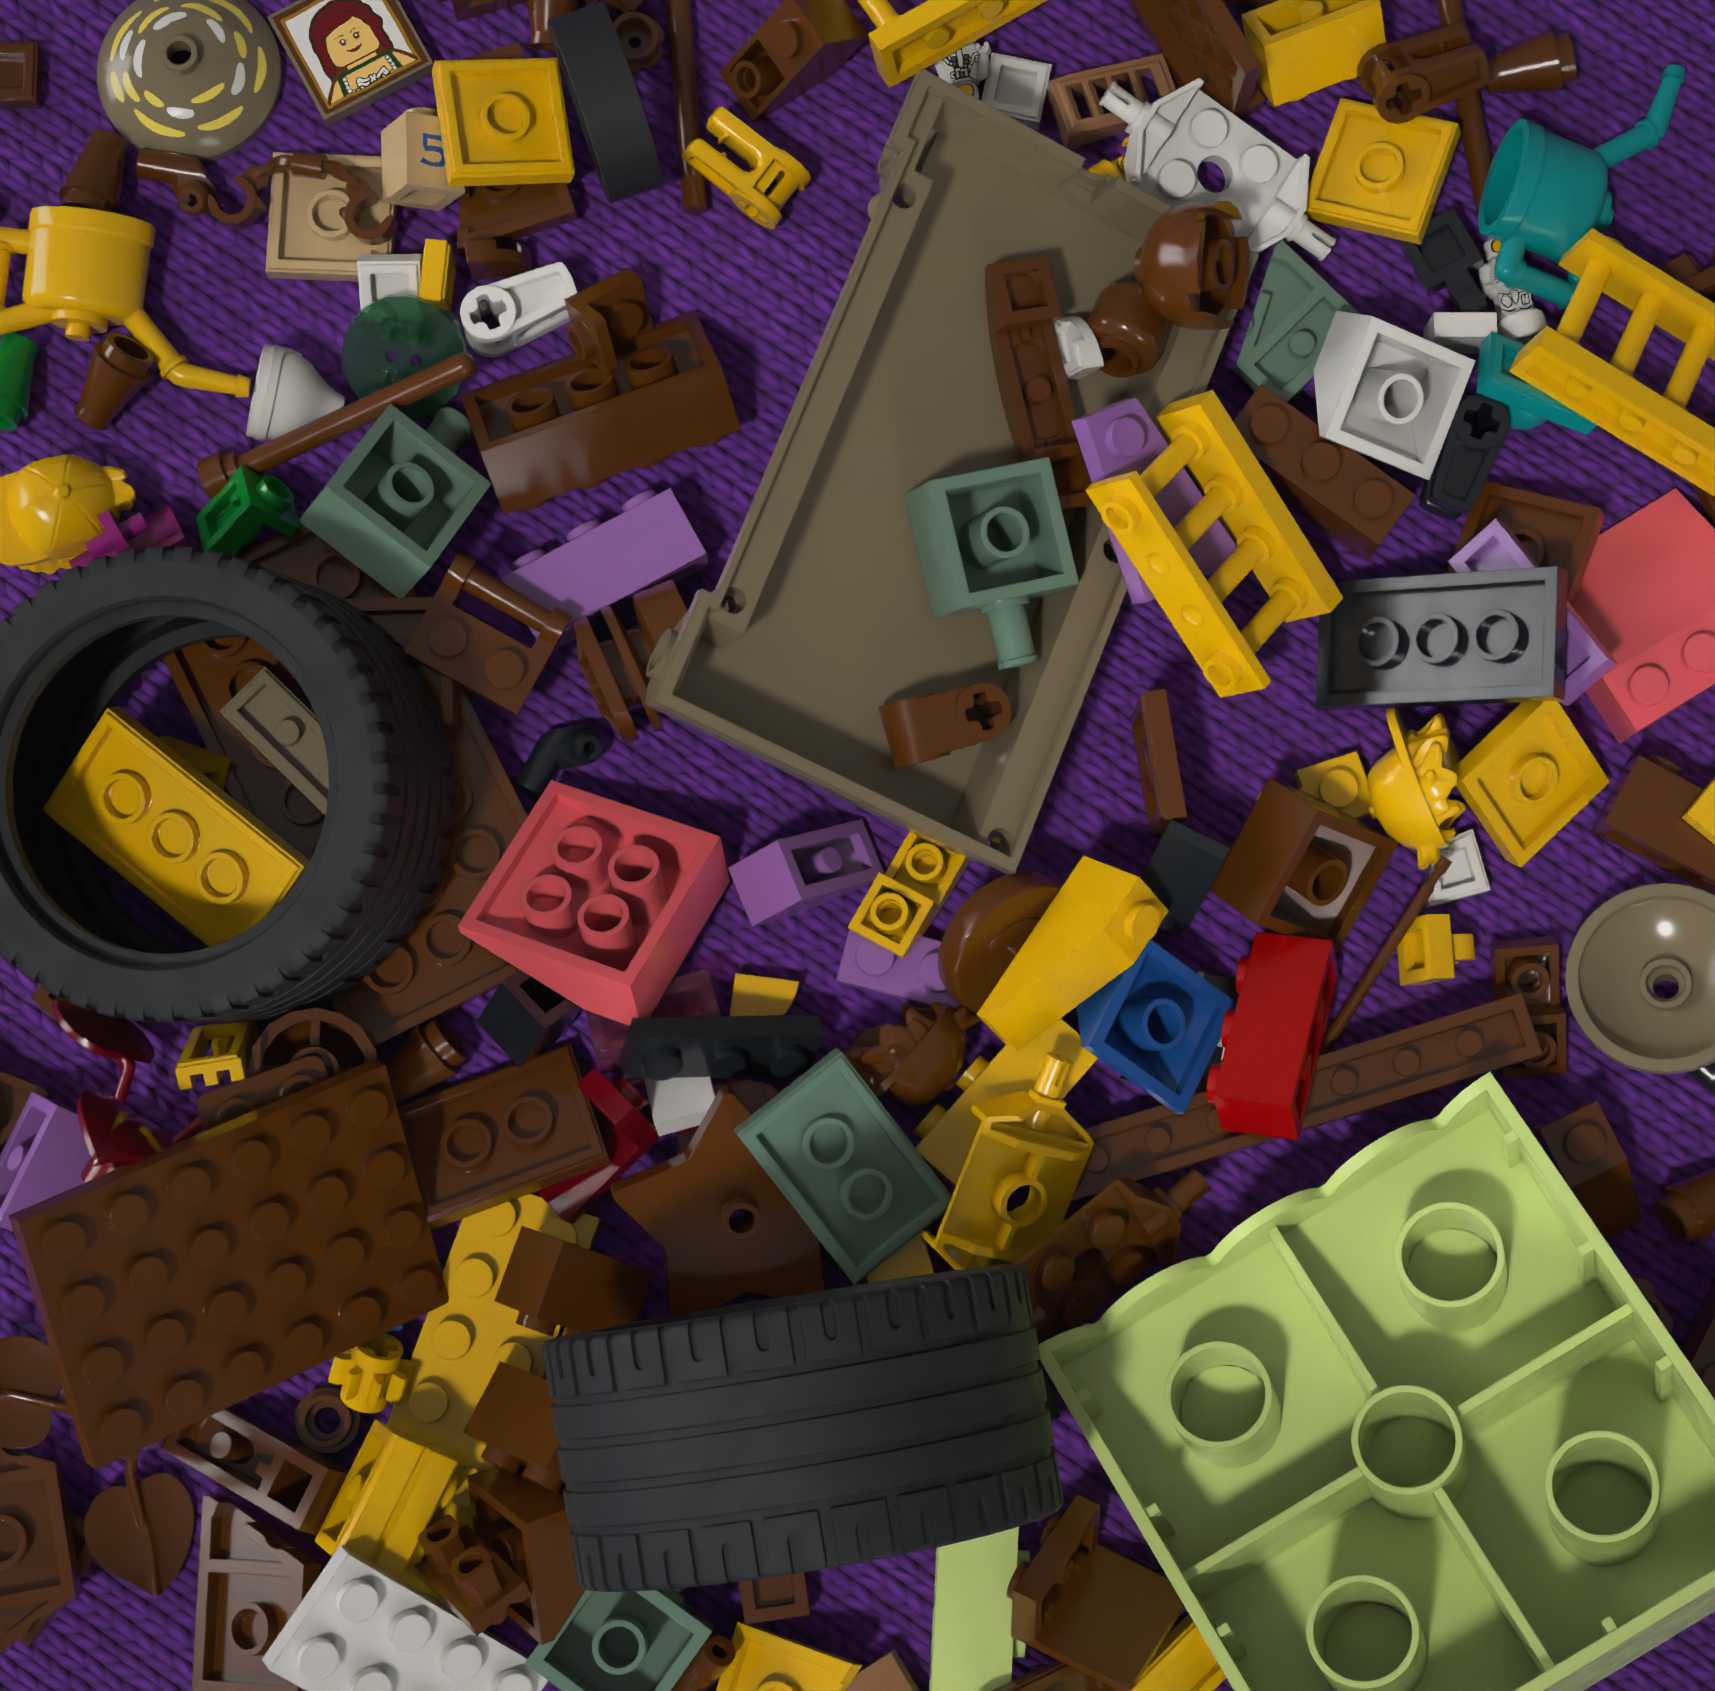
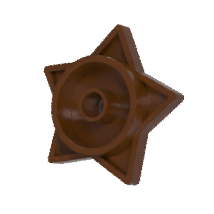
(689, 1210)

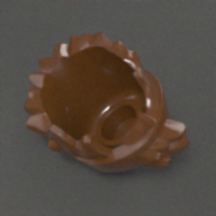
(915, 1057)

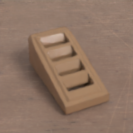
(1086, 83)

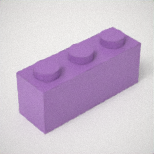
(612, 561)

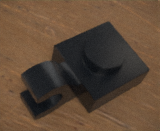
(1446, 262)

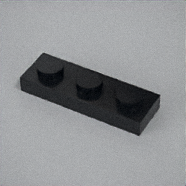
(720, 1046)

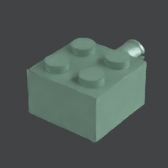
(399, 497)
(991, 547)
(623, 1642)

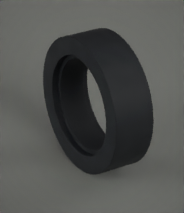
(606, 102)

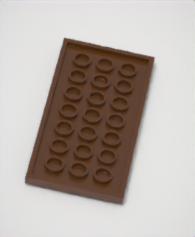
(435, 963)

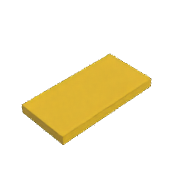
(173, 831)

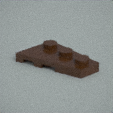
(511, 210)

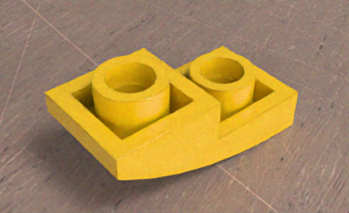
(908, 895)

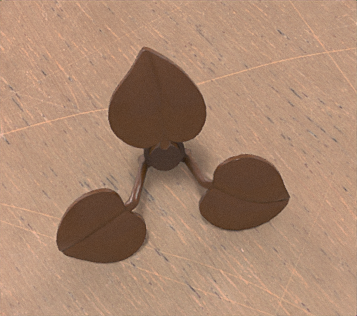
(129, 1529)

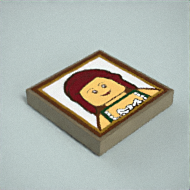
(350, 52)

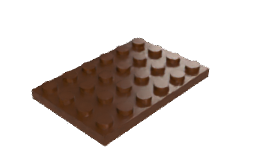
(230, 1261)

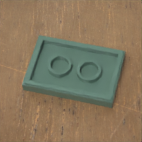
(844, 1165)

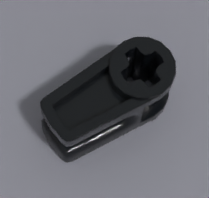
(1465, 460)

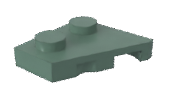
(1288, 326)

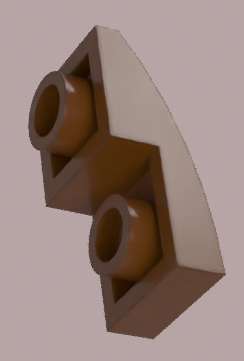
(1533, 969)

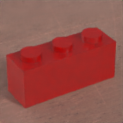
(1274, 1035)

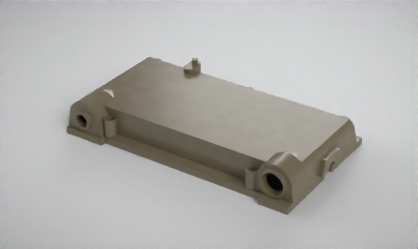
(903, 392)

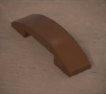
(1032, 373)

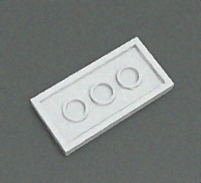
(383, 1635)

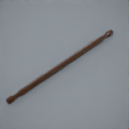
(1383, 956)

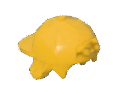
(54, 508)
(1413, 787)

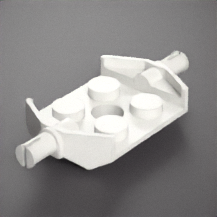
(1260, 177)

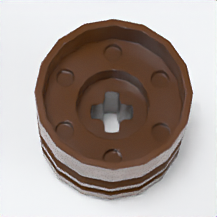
(619, 663)

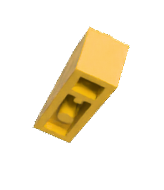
(1075, 949)

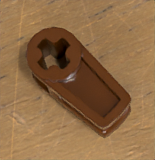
(1426, 72)

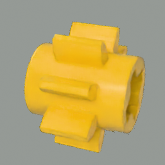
(372, 1374)

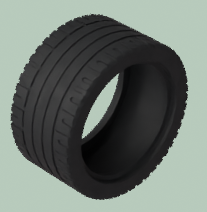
(383, 823)
(802, 1431)

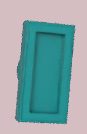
(1524, 403)

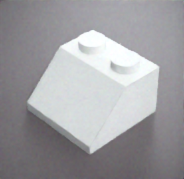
(1387, 391)

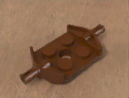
(1122, 1236)

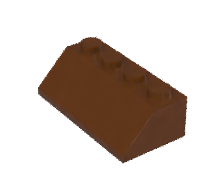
(578, 426)

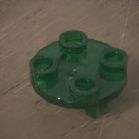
(408, 328)

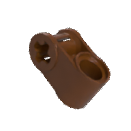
(936, 724)

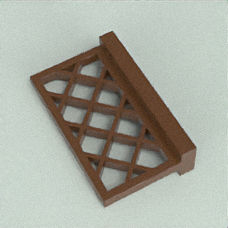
(1205, 44)

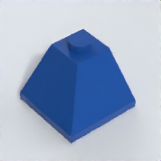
(1156, 1025)

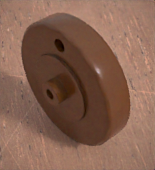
(990, 933)

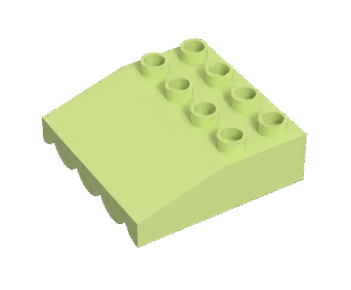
(1410, 1428)

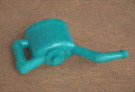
(1553, 191)

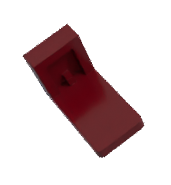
(626, 1136)

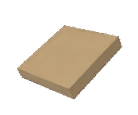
(305, 226)

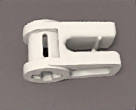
(523, 305)

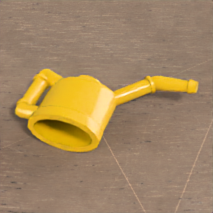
(91, 274)

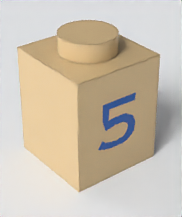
(415, 162)

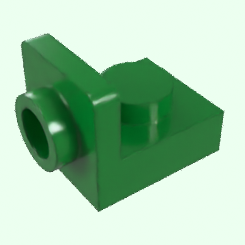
(241, 508)

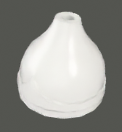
(287, 394)

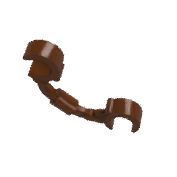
(306, 166)

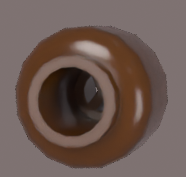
(1127, 330)

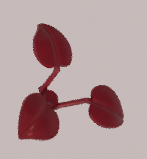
(107, 1124)

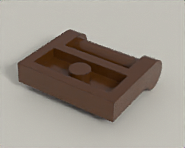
(477, 653)

